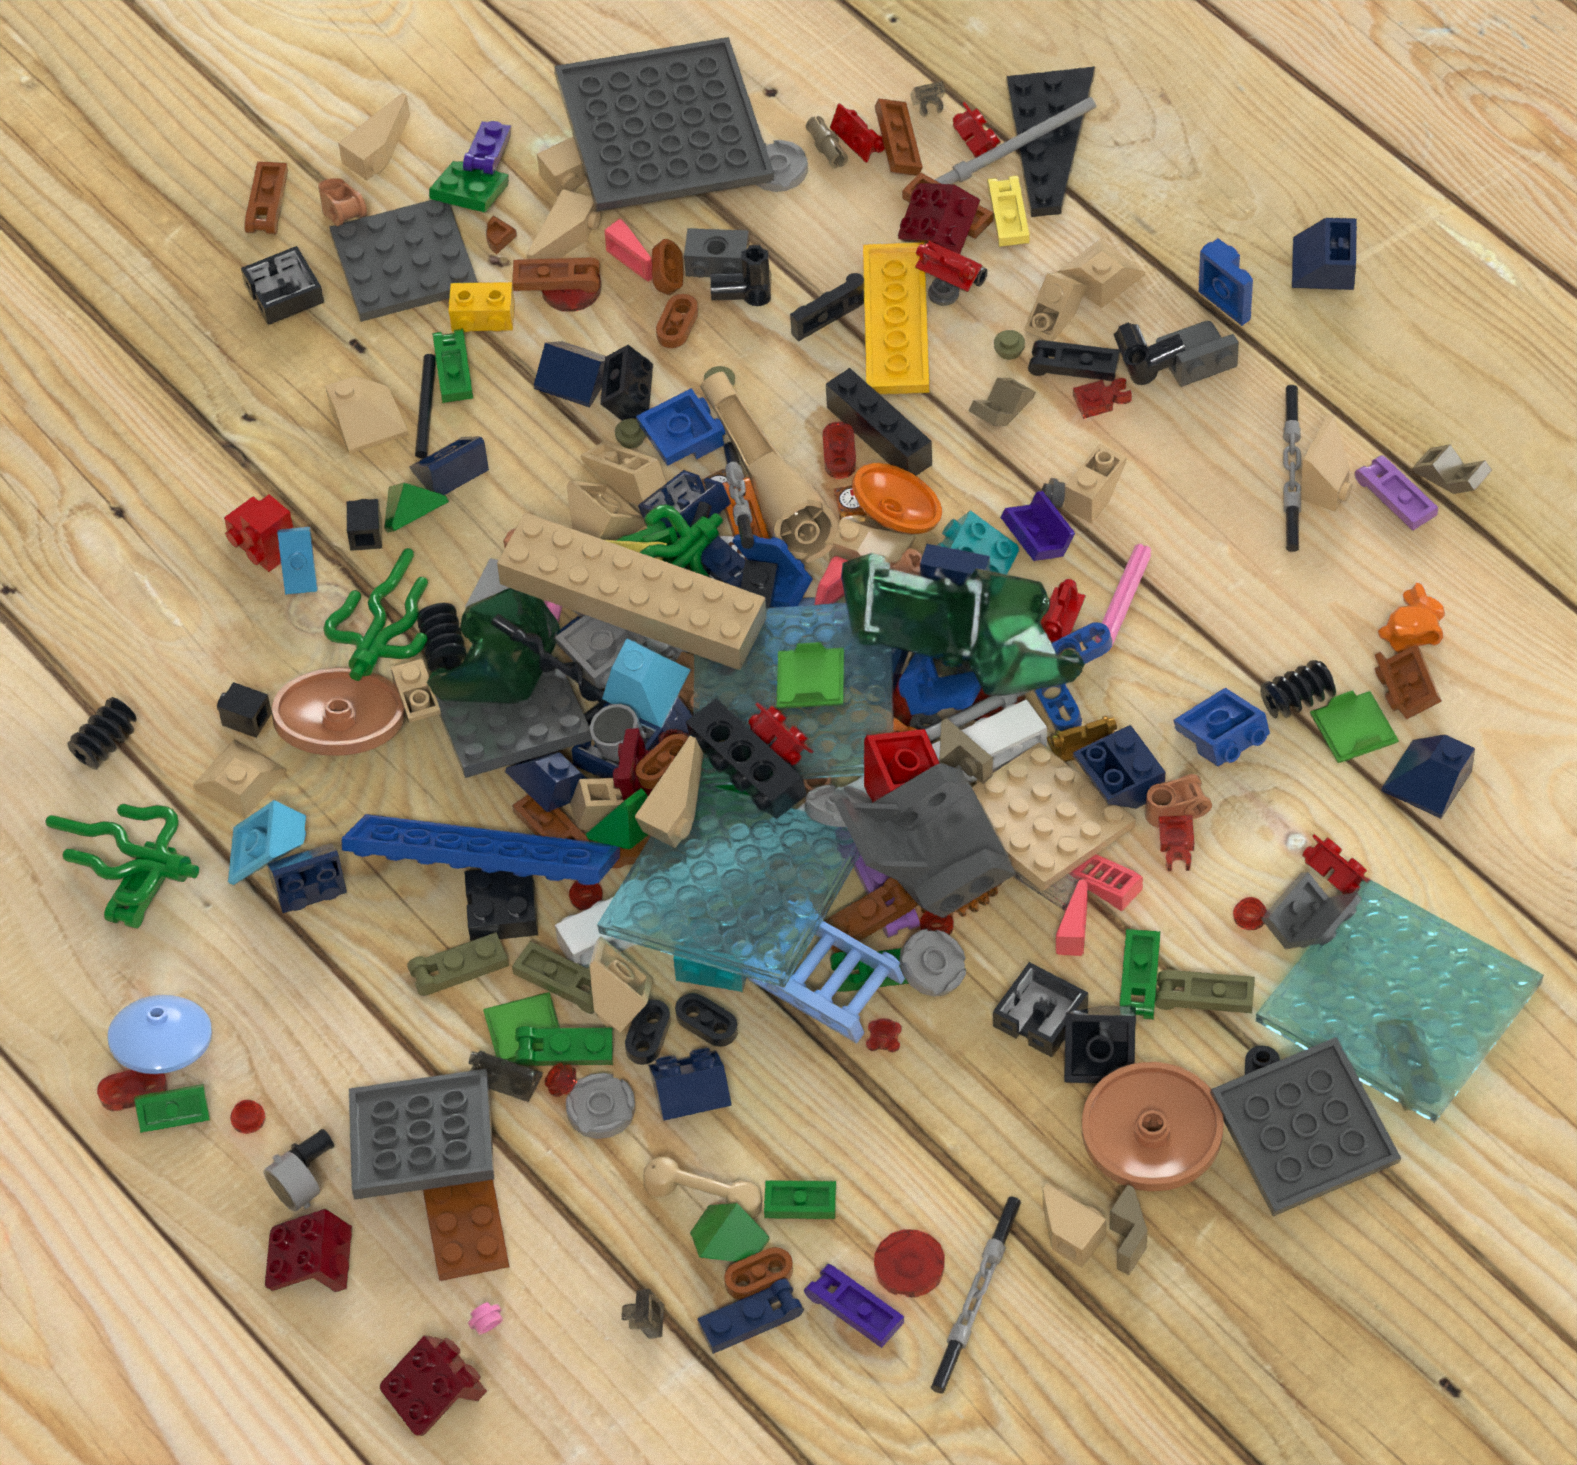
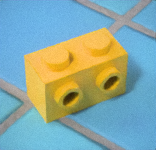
(475, 309)

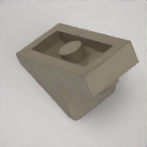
(960, 749)

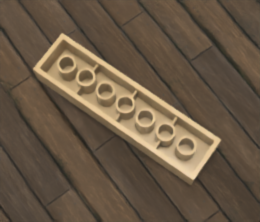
(632, 590)

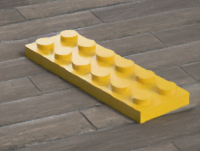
(895, 319)

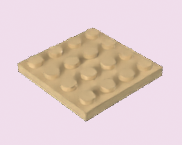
(1049, 815)

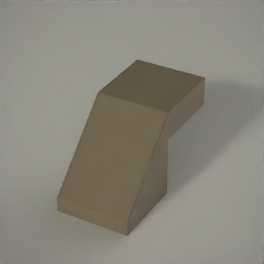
(1003, 403)
(1448, 471)
(1129, 1222)

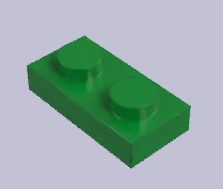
(172, 1108)
(800, 1199)

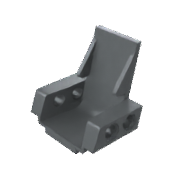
(931, 840)

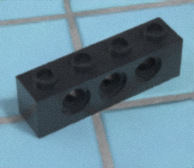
(784, 785)

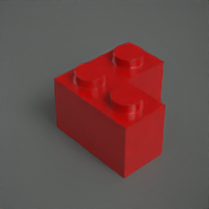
(255, 529)

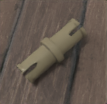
(826, 142)

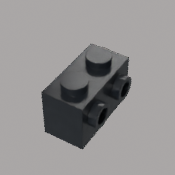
(626, 383)

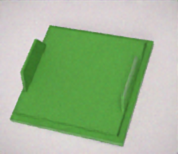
(810, 676)
(1353, 725)
(505, 1018)

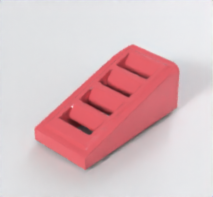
(627, 249)
(831, 587)
(1119, 898)
(1071, 932)

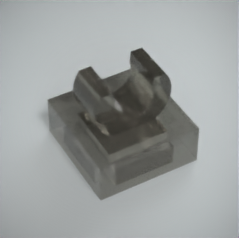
(928, 94)
(645, 1314)

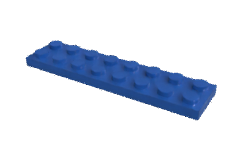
(481, 849)

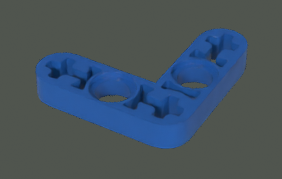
(1092, 651)

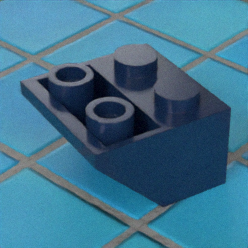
(1325, 255)
(1121, 768)
(307, 878)
(690, 1084)

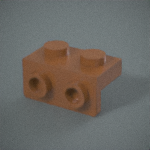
(1408, 681)

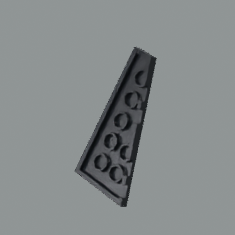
(1049, 158)

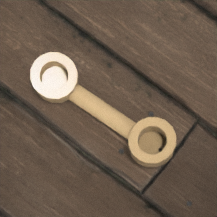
(663, 1176)

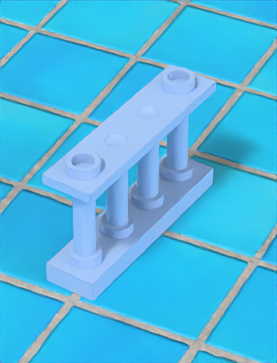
(819, 1003)

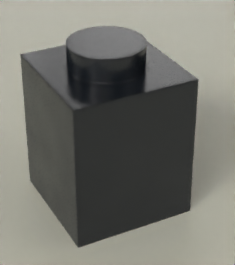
(364, 524)
(244, 709)

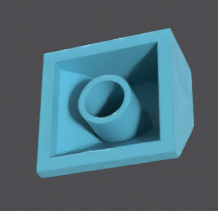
(645, 682)
(264, 839)

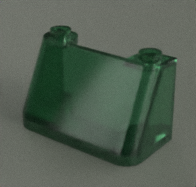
(911, 610)
(1011, 642)
(495, 665)

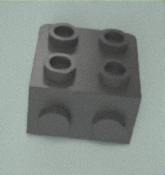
(1205, 353)
(1307, 914)

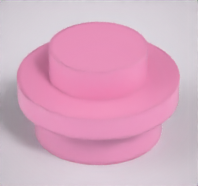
(485, 1318)

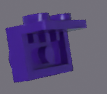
(1039, 528)

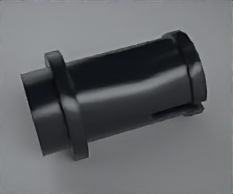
(312, 1147)

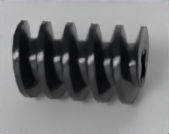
(444, 642)
(1297, 687)
(101, 731)

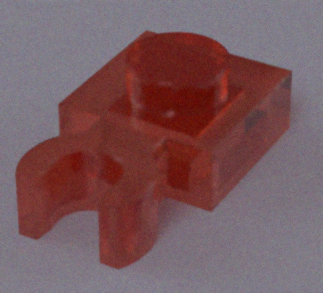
(1099, 399)
(1176, 839)

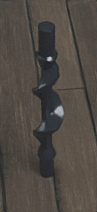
(547, 661)

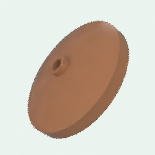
(335, 714)
(1152, 1126)

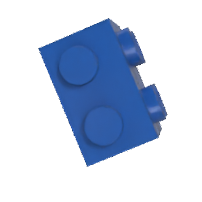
(792, 577)
(931, 694)

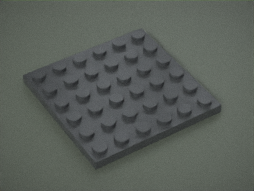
(663, 124)

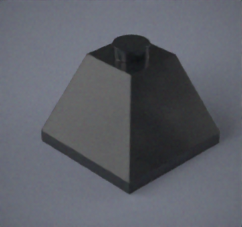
(1098, 1042)

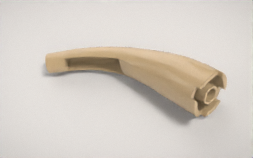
(787, 501)

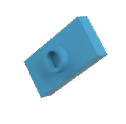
(297, 560)

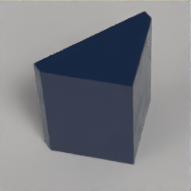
(570, 372)
(452, 465)

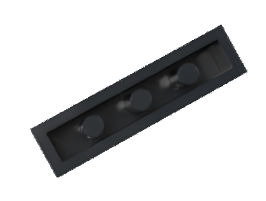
(878, 423)

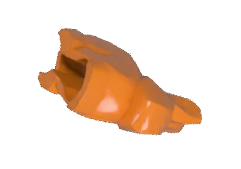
(1414, 623)

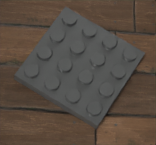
(402, 258)
(504, 734)
(1305, 1126)
(420, 1134)

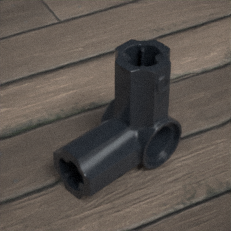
(751, 285)
(1143, 360)

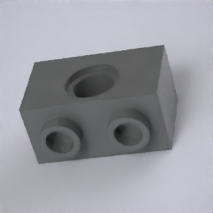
(714, 251)

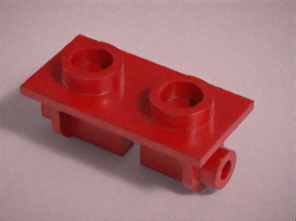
(971, 124)
(855, 134)
(947, 265)
(1063, 610)
(789, 741)
(1326, 857)

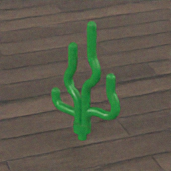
(692, 539)
(374, 642)
(156, 861)

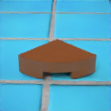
(499, 234)

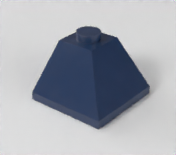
(1431, 773)
(547, 779)

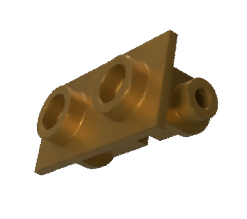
(1073, 739)

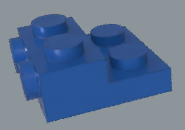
(1224, 281)
(682, 427)
(1223, 727)

